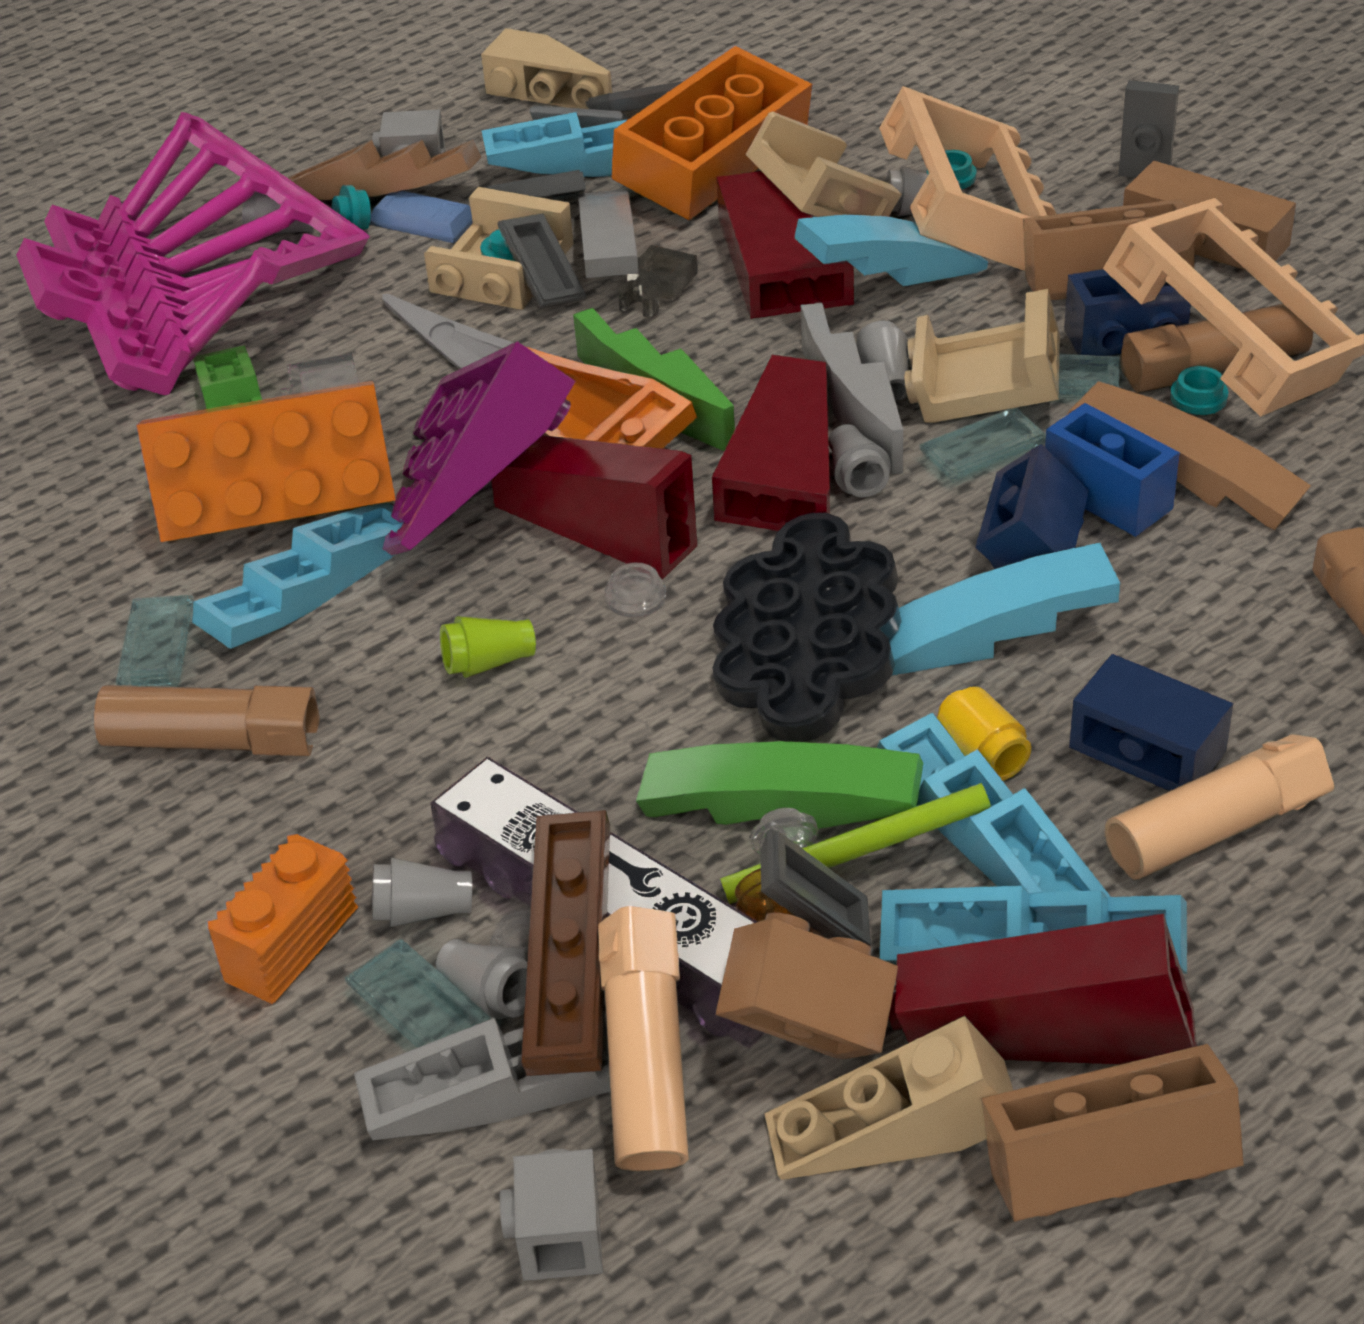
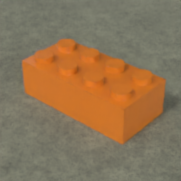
(704, 130)
(266, 461)

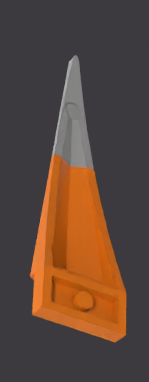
(603, 401)

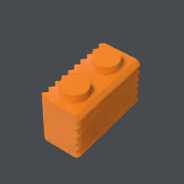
(282, 917)

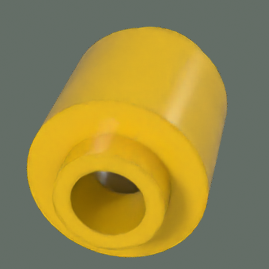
(983, 724)

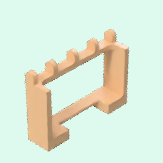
(940, 205)
(1261, 369)

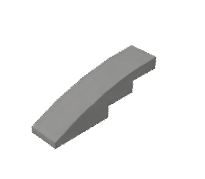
(607, 233)
(855, 391)
(465, 1084)

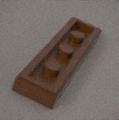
(563, 951)

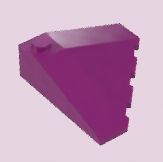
(472, 432)

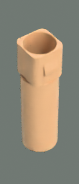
(1219, 805)
(643, 1038)

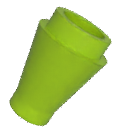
(483, 643)

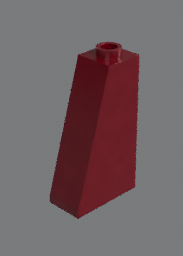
(768, 260)
(778, 450)
(606, 497)
(1055, 994)

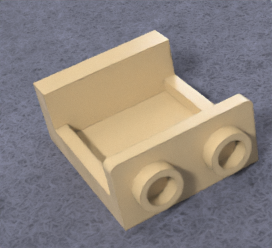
(806, 170)
(486, 279)
(986, 367)

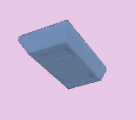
(422, 216)

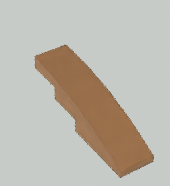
(379, 175)
(1209, 459)

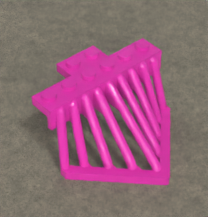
(134, 298)

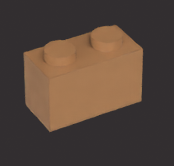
(807, 987)

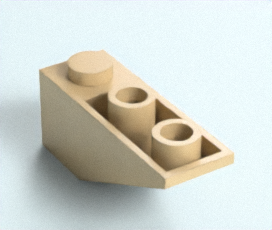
(541, 71)
(893, 1108)

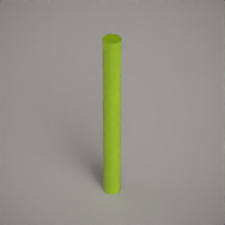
(885, 831)

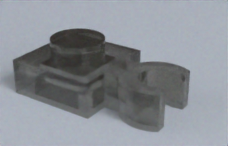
(660, 274)

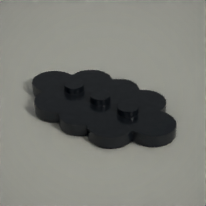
(807, 627)

